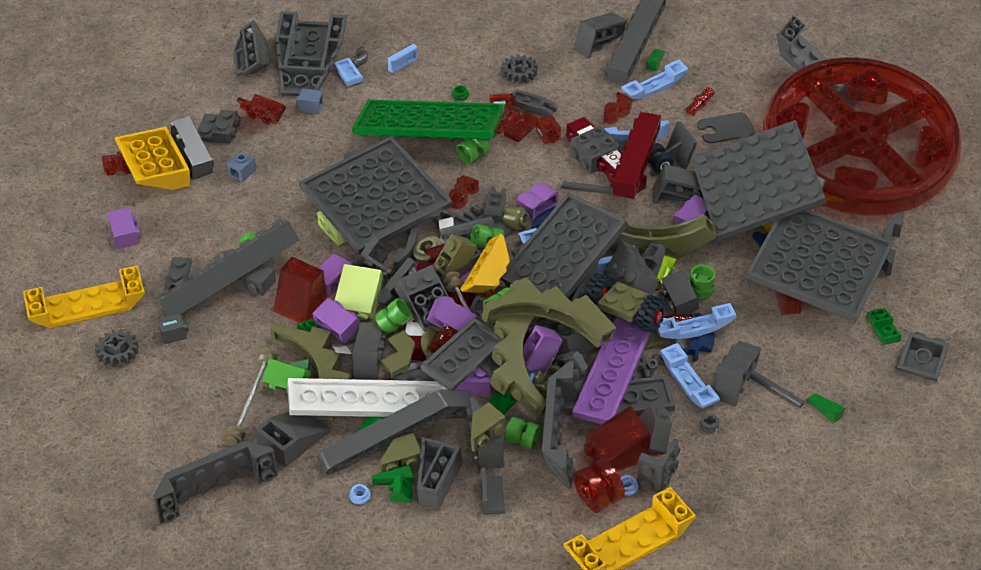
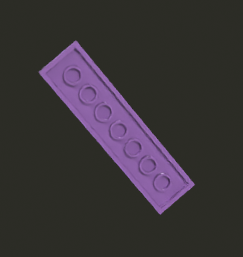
(611, 373)

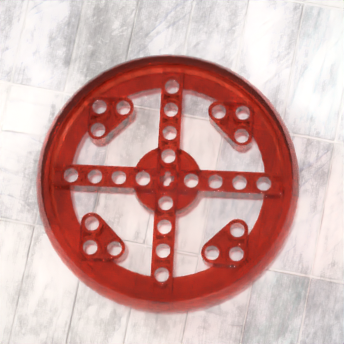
(868, 134)

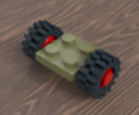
(626, 302)

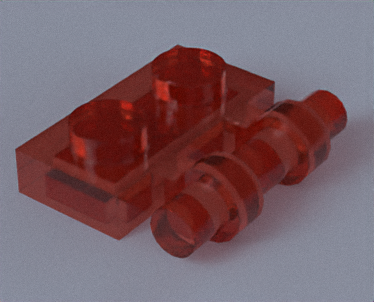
(520, 125)

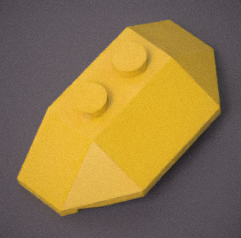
(489, 267)

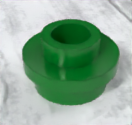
(460, 93)

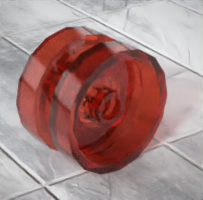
(599, 485)

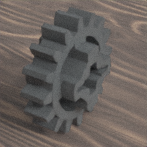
(519, 68)
(116, 348)

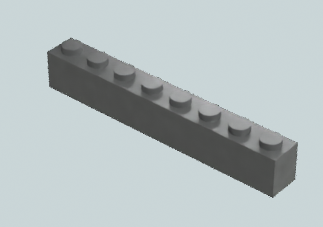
(634, 40)
(227, 269)

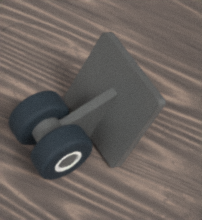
(678, 149)

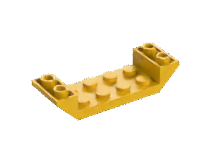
(86, 302)
(634, 537)

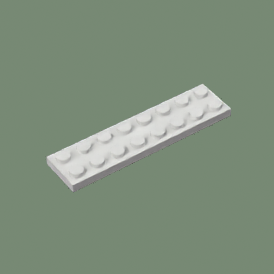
(354, 397)

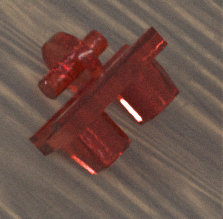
(115, 164)

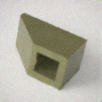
(455, 254)
(486, 425)
(400, 453)

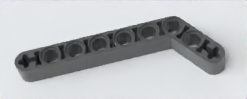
(402, 422)

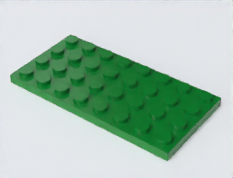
(429, 119)

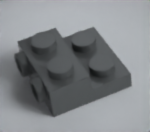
(219, 127)
(923, 356)

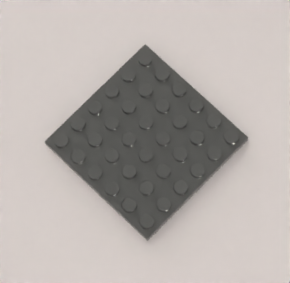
(758, 180)
(375, 194)
(820, 262)

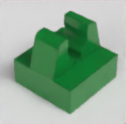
(401, 489)

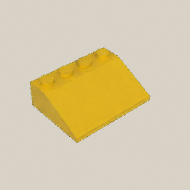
(154, 159)

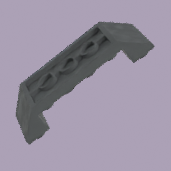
(801, 53)
(561, 387)
(210, 472)

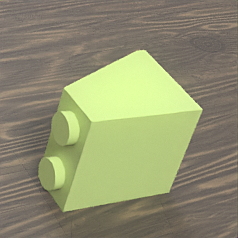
(359, 290)

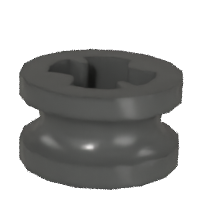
(709, 428)

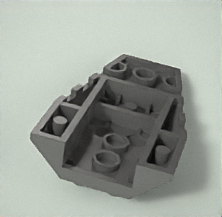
(306, 50)

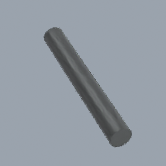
(587, 187)
(777, 389)

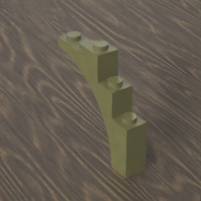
(678, 238)
(552, 304)
(315, 347)
(512, 372)

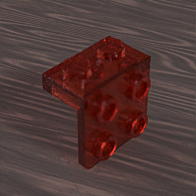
(263, 108)

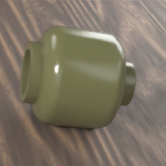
(515, 218)

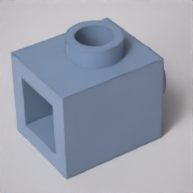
(310, 101)
(241, 166)

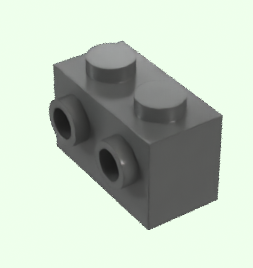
(680, 293)

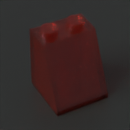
(299, 290)
(619, 440)

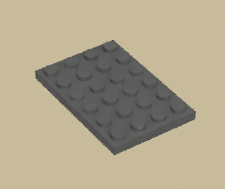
(566, 246)

